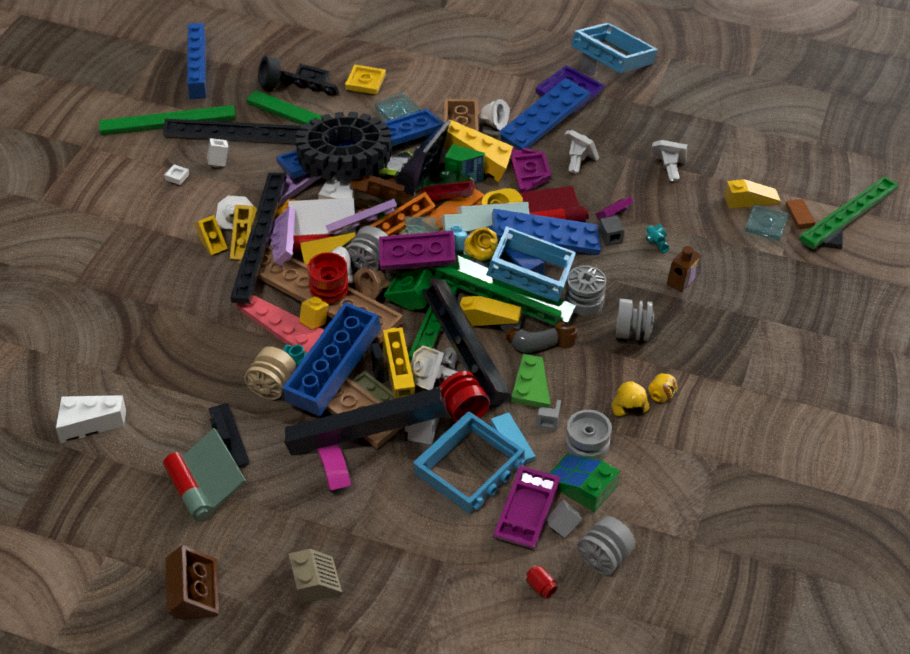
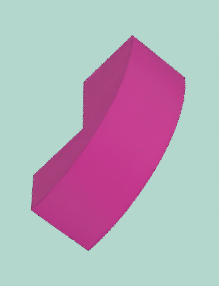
(334, 467)

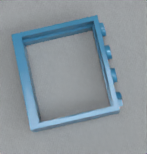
(588, 42)
(526, 278)
(448, 441)

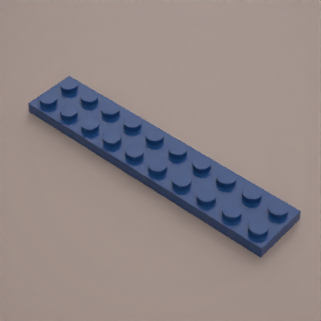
(402, 130)

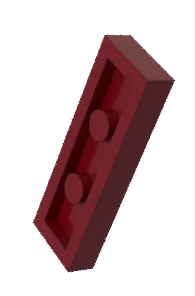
(450, 190)

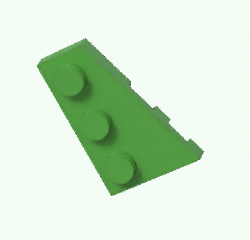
(531, 383)

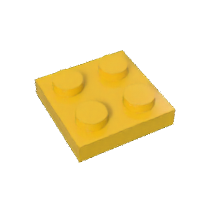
(365, 79)

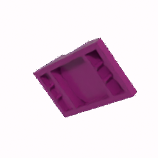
(527, 507)

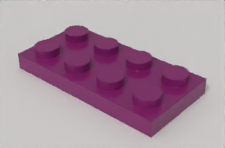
(417, 250)

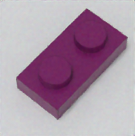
(618, 206)

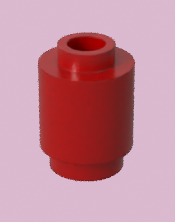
(541, 581)

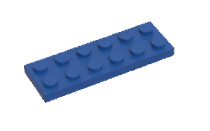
(544, 114)
(565, 233)

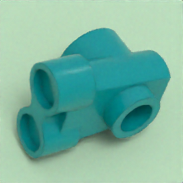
(657, 235)
(296, 352)

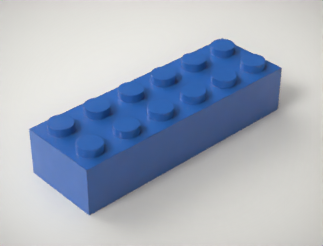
(332, 358)

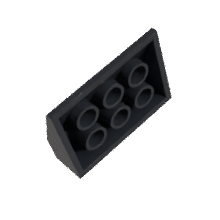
(422, 161)

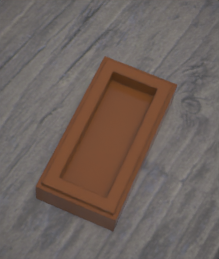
(800, 213)

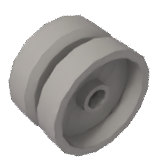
(588, 434)

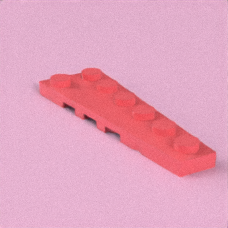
(280, 323)

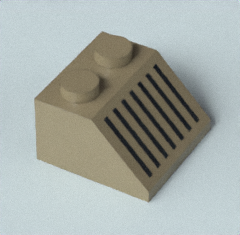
(314, 575)

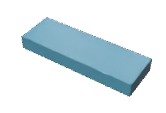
(508, 427)

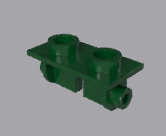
(450, 177)

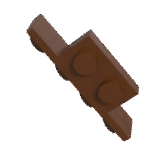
(382, 189)

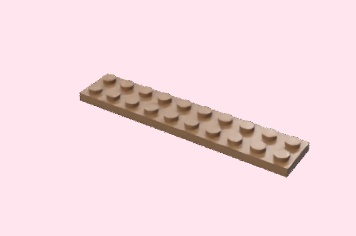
(293, 280)

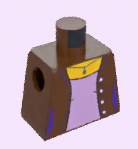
(684, 269)

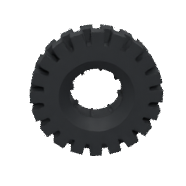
(364, 157)

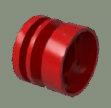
(328, 277)
(464, 395)

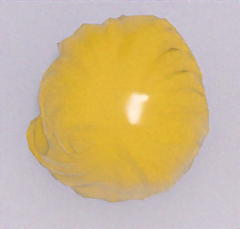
(481, 244)
(629, 396)

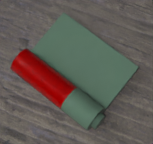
(204, 475)

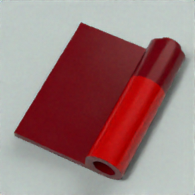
(556, 203)

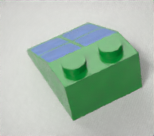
(586, 480)

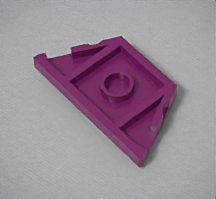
(529, 168)

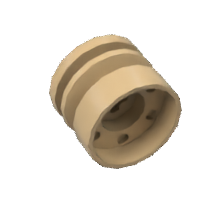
(269, 373)

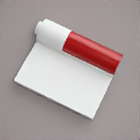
(313, 216)

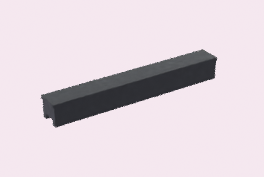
(465, 340)
(365, 421)

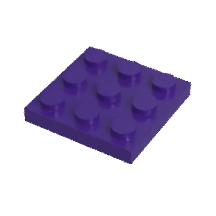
(575, 76)

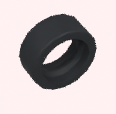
(269, 72)

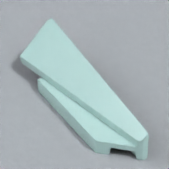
(479, 215)

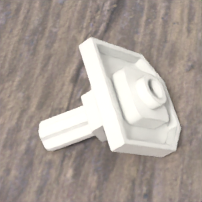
(580, 149)
(671, 154)
(226, 210)
(427, 367)

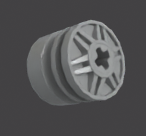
(365, 248)
(586, 289)
(634, 319)
(606, 545)

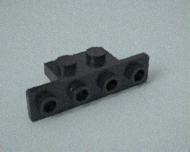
(311, 77)
(224, 423)

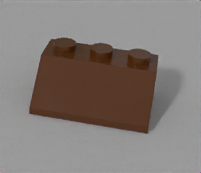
(191, 584)

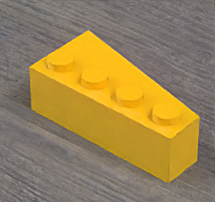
(496, 152)

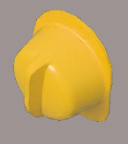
(502, 196)

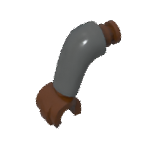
(536, 341)

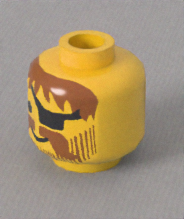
(662, 388)

